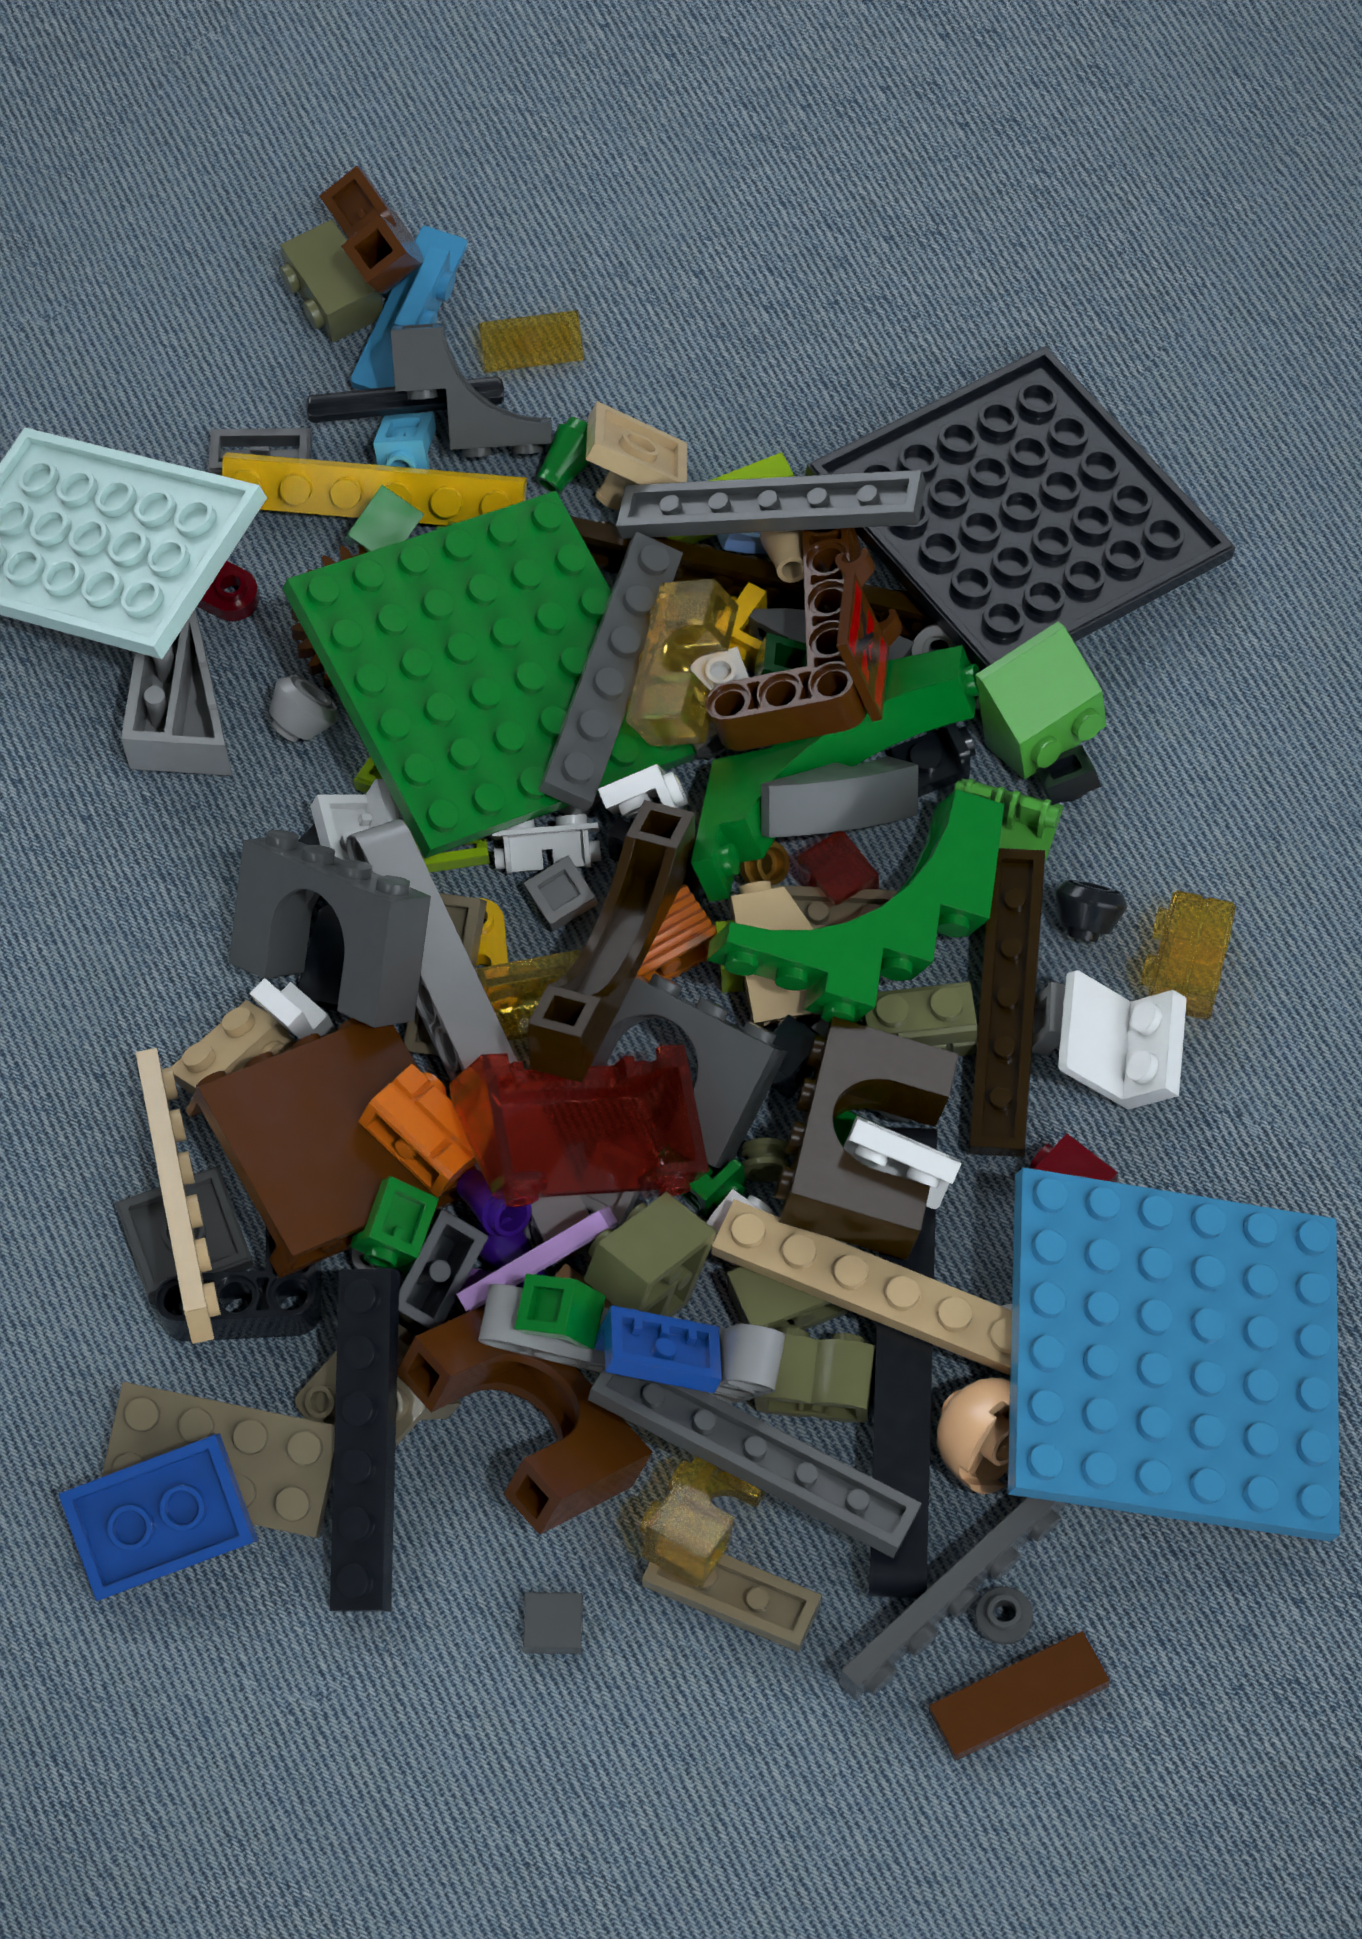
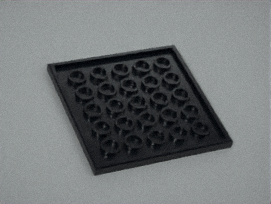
(1029, 511)

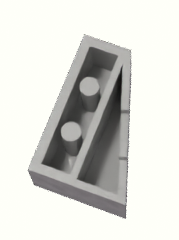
(174, 711)

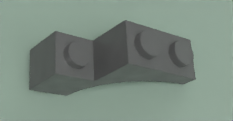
(475, 424)

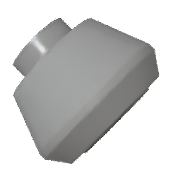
(301, 709)

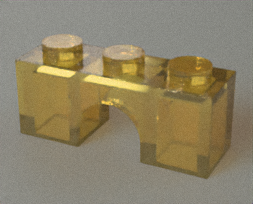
(684, 625)
(687, 1530)

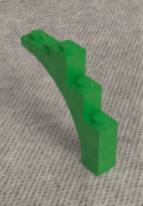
(843, 962)

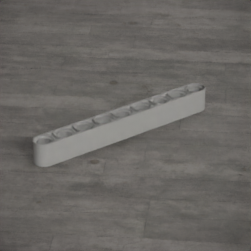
(454, 998)

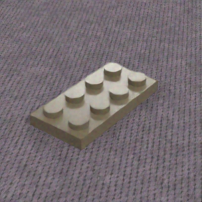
(277, 1458)

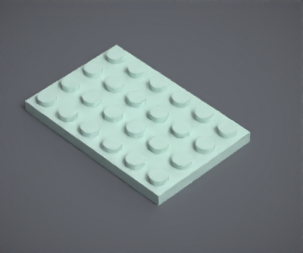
(112, 539)

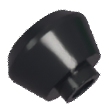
(1089, 908)

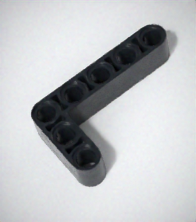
(264, 1314)

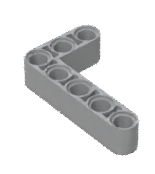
(747, 1351)

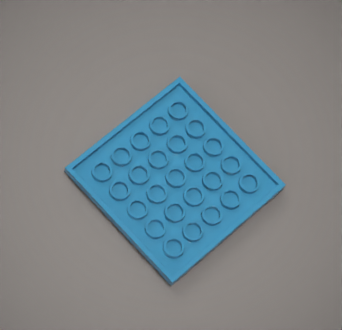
(1174, 1356)

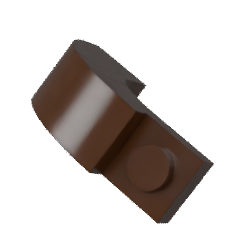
(376, 235)

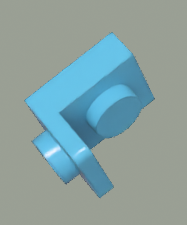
(405, 440)

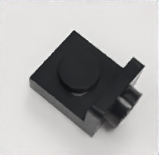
(940, 755)

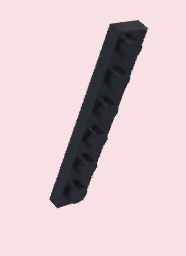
(365, 1440)

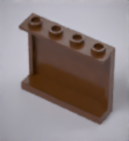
(299, 1139)

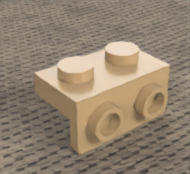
(231, 1044)

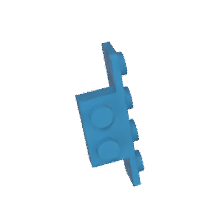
(411, 303)

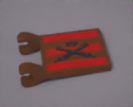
(860, 637)

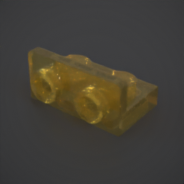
(518, 987)

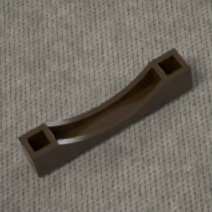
(585, 1001)

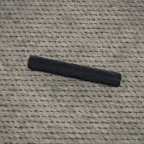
(388, 402)

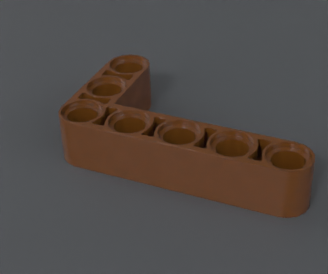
(807, 698)

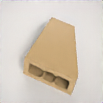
(771, 910)

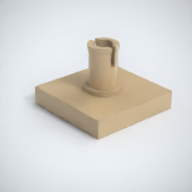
(631, 453)

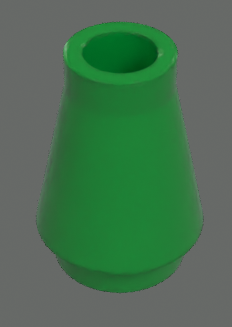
(565, 456)

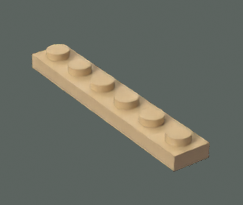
(181, 1211)
(867, 1285)

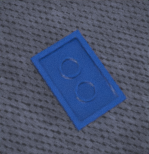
(158, 1517)

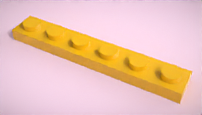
(348, 488)

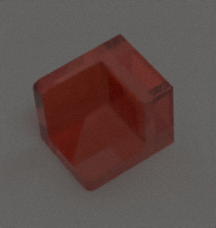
(837, 868)

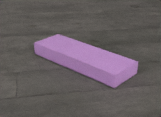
(540, 1257)

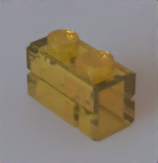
(1191, 950)

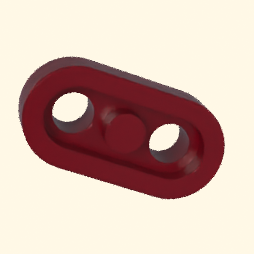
(234, 605)

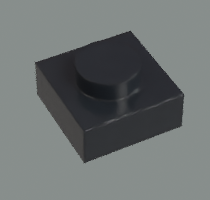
(1068, 776)

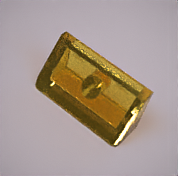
(531, 341)

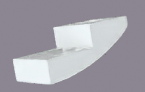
(293, 1009)

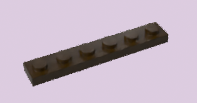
(1008, 1005)

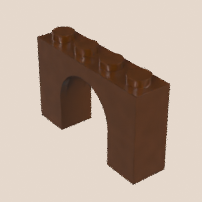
(594, 1449)

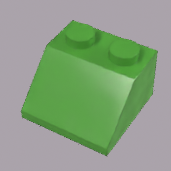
(1039, 701)

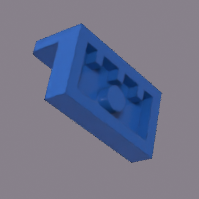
(660, 1349)

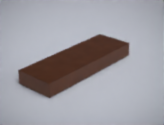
(1019, 1695)

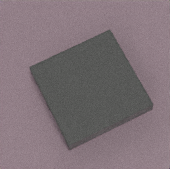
(149, 1236)

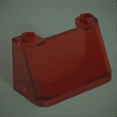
(560, 1137)

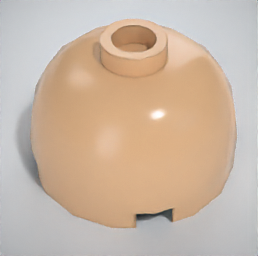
(976, 1434)

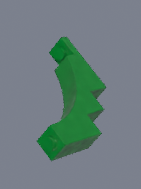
(919, 697)

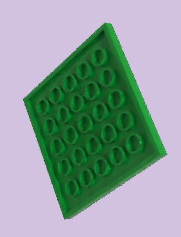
(466, 663)

